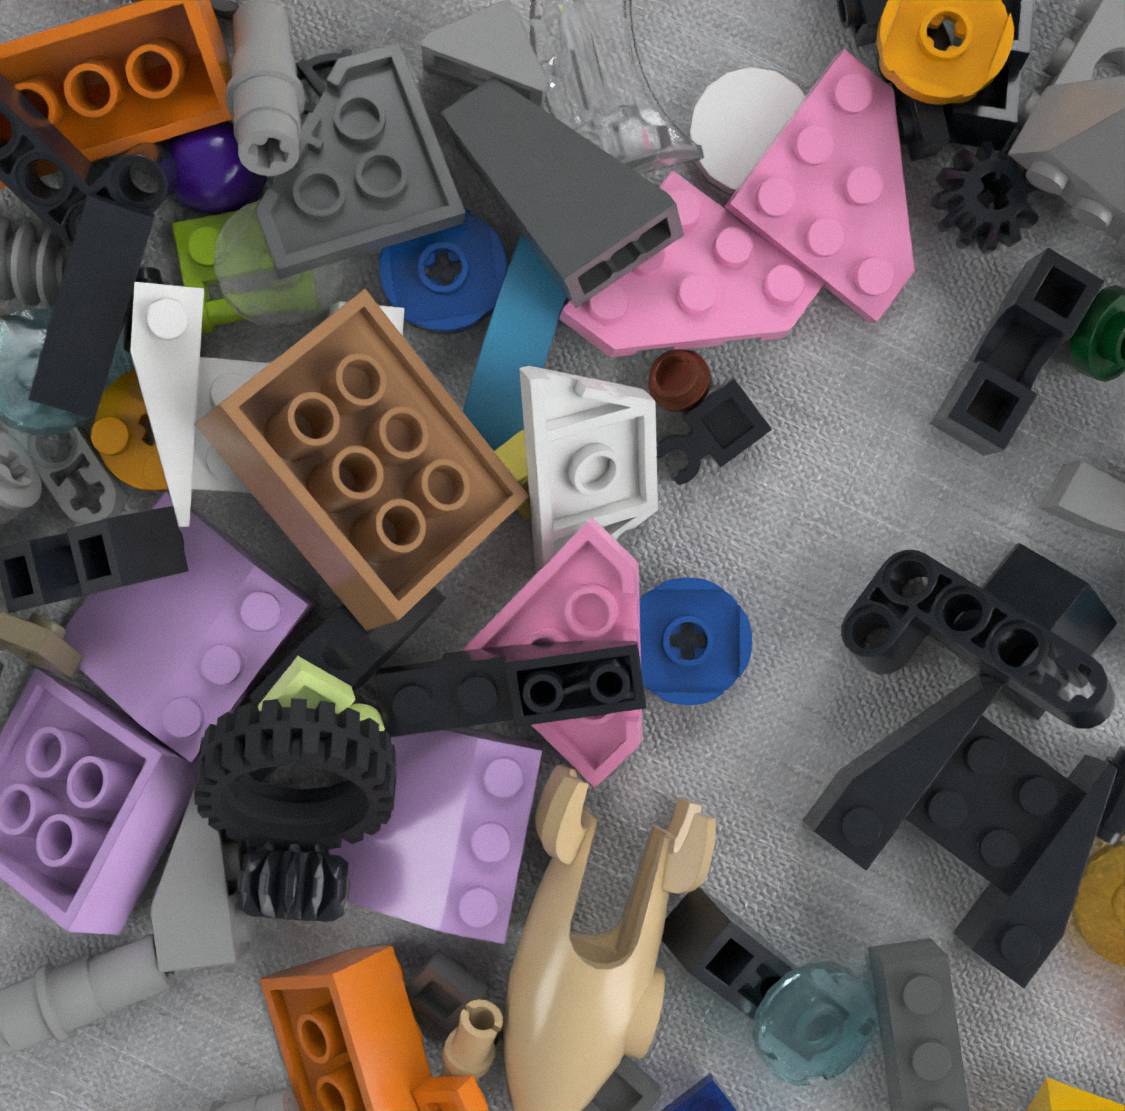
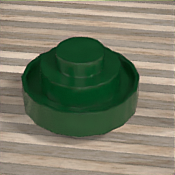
(1099, 340)

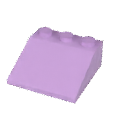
(189, 641)
(84, 804)
(453, 833)

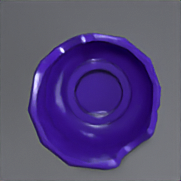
(211, 171)

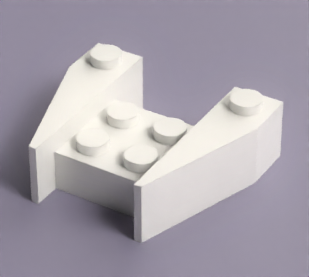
(185, 387)

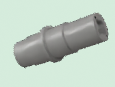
(264, 89)
(78, 994)

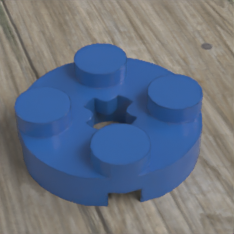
(472, 291)
(712, 666)

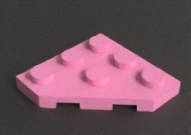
(836, 189)
(700, 289)
(579, 596)

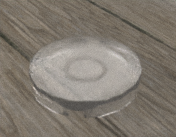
(251, 282)

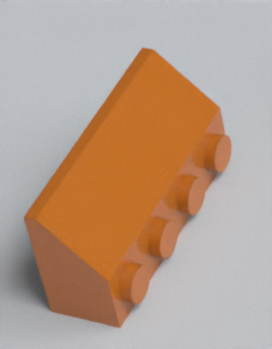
(123, 76)
(348, 1032)

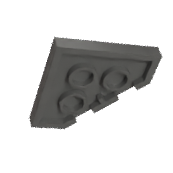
(362, 172)

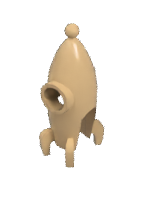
(585, 997)

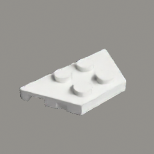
(586, 456)

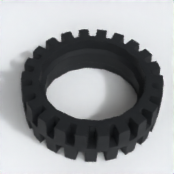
(303, 739)

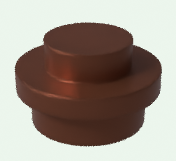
(679, 380)

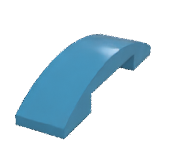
(516, 338)

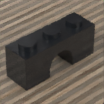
(1025, 331)
(92, 559)

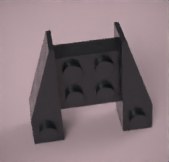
(988, 808)

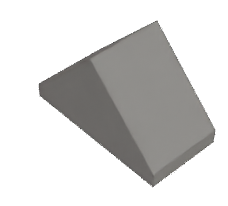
(486, 47)

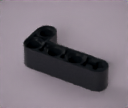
(61, 209)
(984, 645)

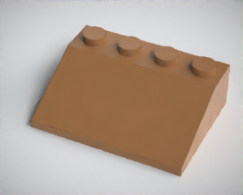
(364, 462)

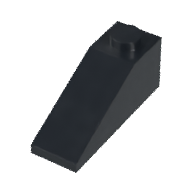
(723, 951)

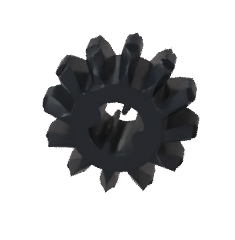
(996, 221)
(293, 885)

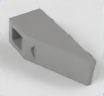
(193, 909)

